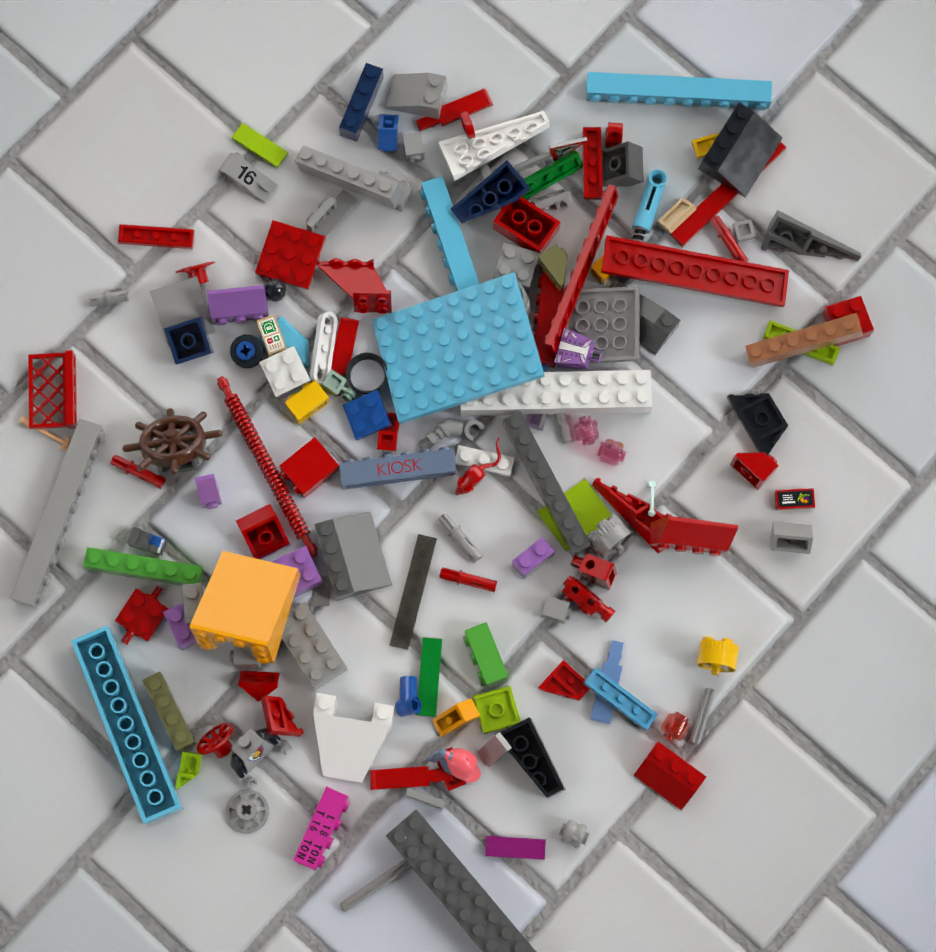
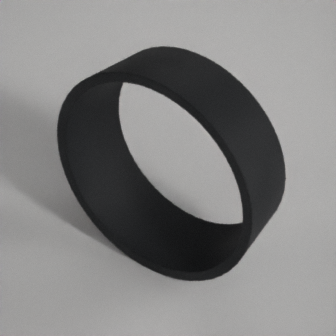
(365, 356)

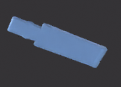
(601, 709)

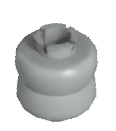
(574, 833)

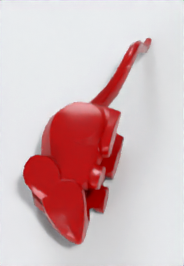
(474, 475)

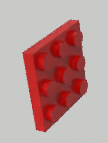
(290, 254)

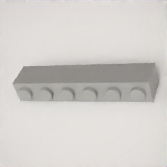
(349, 176)

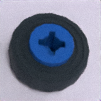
(254, 351)

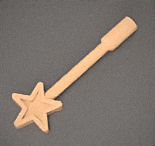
(65, 444)

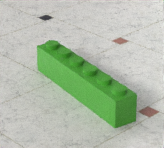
(142, 567)

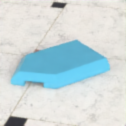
(292, 338)

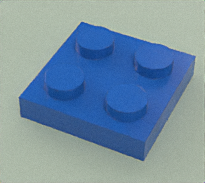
(367, 415)

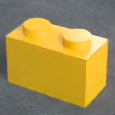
(307, 401)

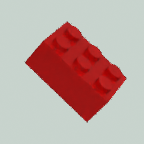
(526, 225)

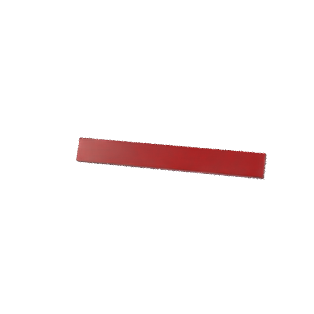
(711, 207)

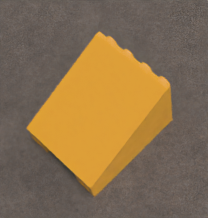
(246, 605)

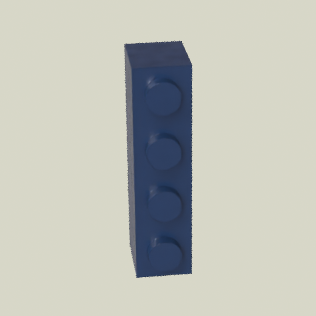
(361, 102)

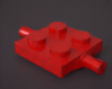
(141, 615)

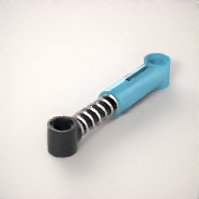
(646, 213)

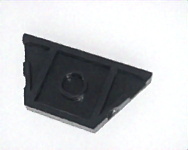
(760, 419)

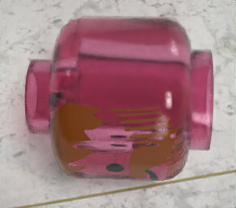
(611, 452)

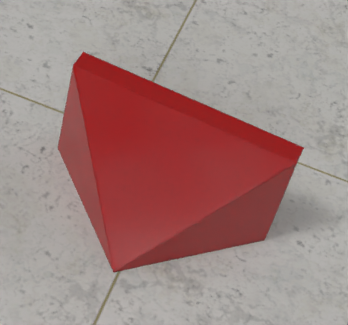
(258, 683)

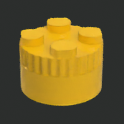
(717, 655)

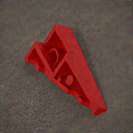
(631, 509)

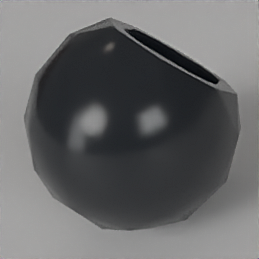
(275, 289)

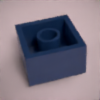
(189, 340)

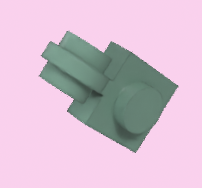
(335, 383)

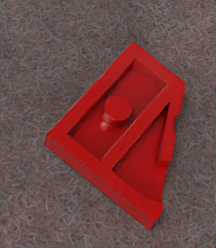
(565, 682)
(278, 717)

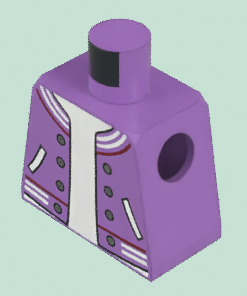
(576, 351)

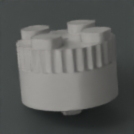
(609, 536)

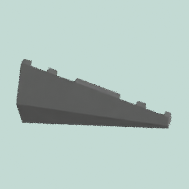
(794, 236)

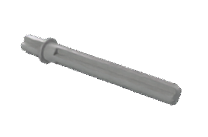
(375, 885)

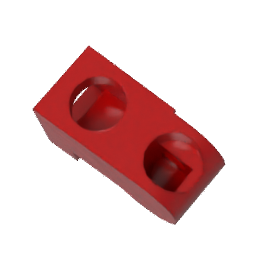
(613, 134)

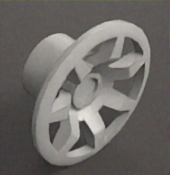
(247, 811)

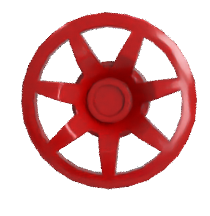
(197, 270)
(218, 743)

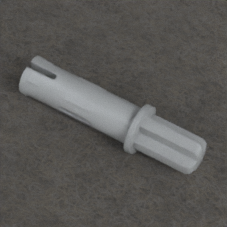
(462, 540)

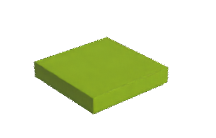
(496, 709)

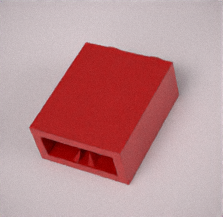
(309, 468)

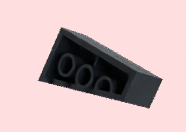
(533, 756)

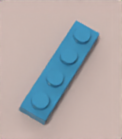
(620, 699)

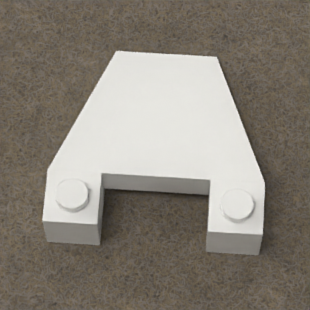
(348, 744)

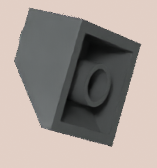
(622, 165)

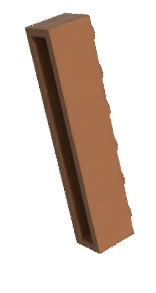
(804, 340)

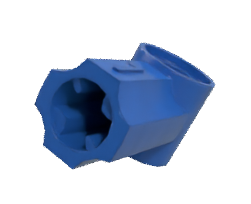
(409, 702)

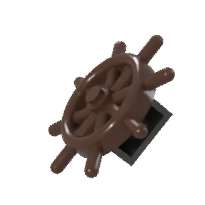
(174, 449)

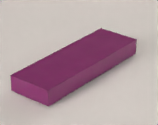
(515, 847)

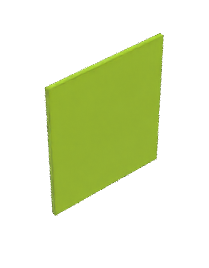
(586, 506)

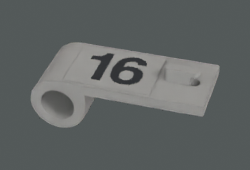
(247, 176)

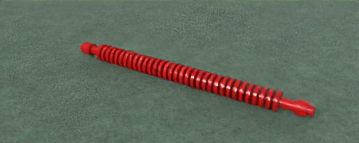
(266, 465)

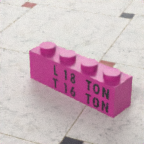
(321, 828)

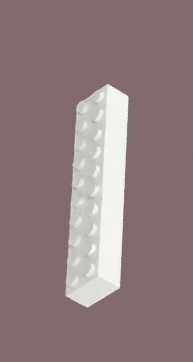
(570, 394)

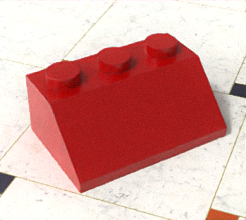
(669, 775)

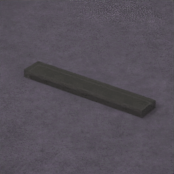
(413, 592)

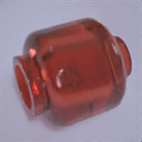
(675, 726)

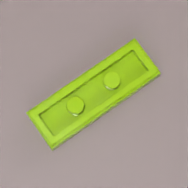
(260, 145)

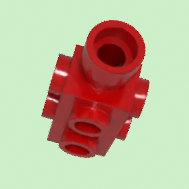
(582, 598)

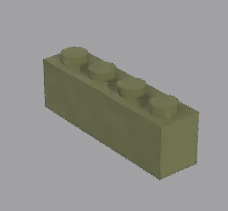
(169, 712)

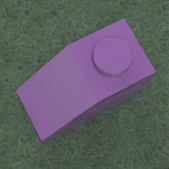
(208, 491)

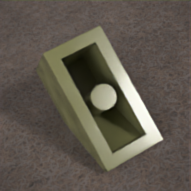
(554, 265)

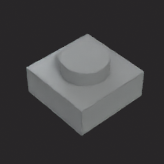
(744, 230)

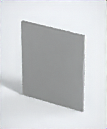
(181, 303)

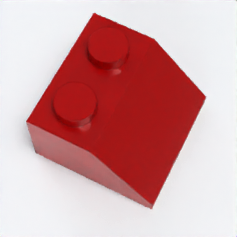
(755, 467)
(262, 532)

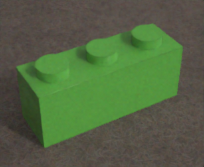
(485, 654)

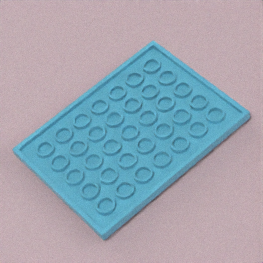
(458, 348)

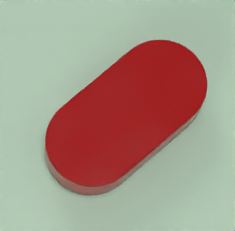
(467, 125)

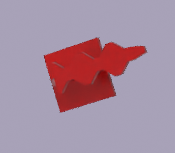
(361, 283)

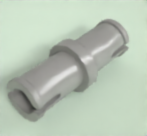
(108, 298)

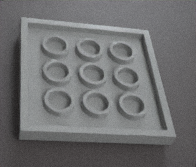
(610, 320)

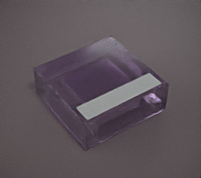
(536, 421)

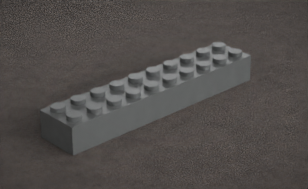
(456, 887)

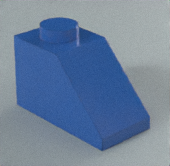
(388, 132)

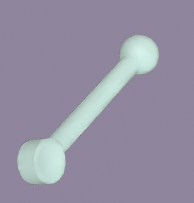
(652, 484)

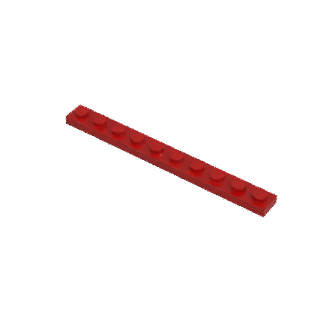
(579, 274)

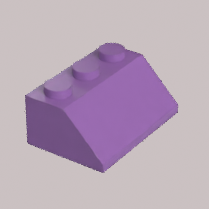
(237, 304)

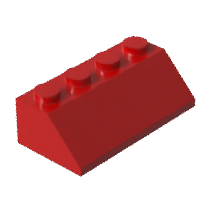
(692, 535)

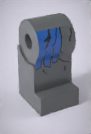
(146, 541)

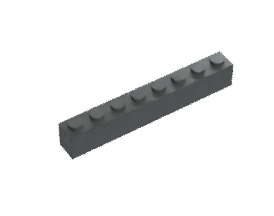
(546, 484)

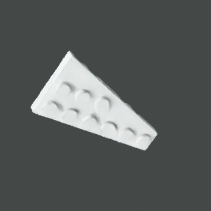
(469, 154)

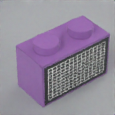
(532, 558)

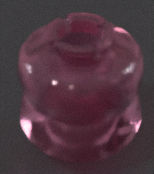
(586, 430)

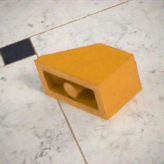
(456, 717)

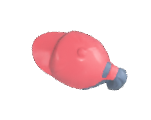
(458, 763)

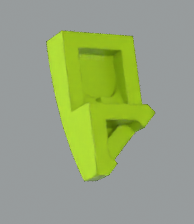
(189, 767)

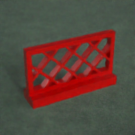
(69, 390)

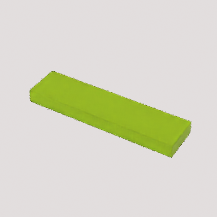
(827, 354)

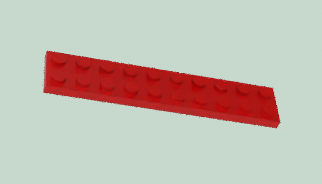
(694, 271)

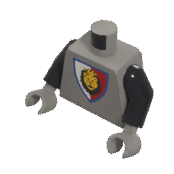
(251, 750)

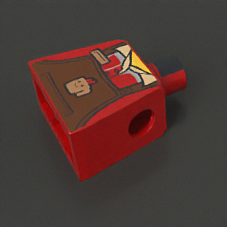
(602, 573)

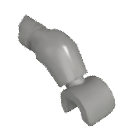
(448, 428)

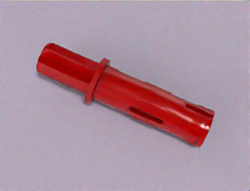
(727, 238)
(131, 468)
(468, 579)

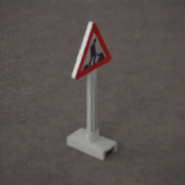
(555, 151)

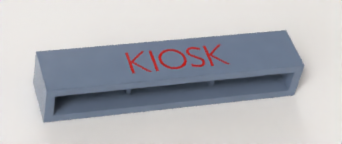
(398, 469)

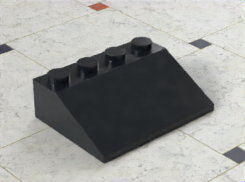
(740, 150)

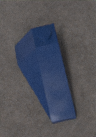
(496, 191)

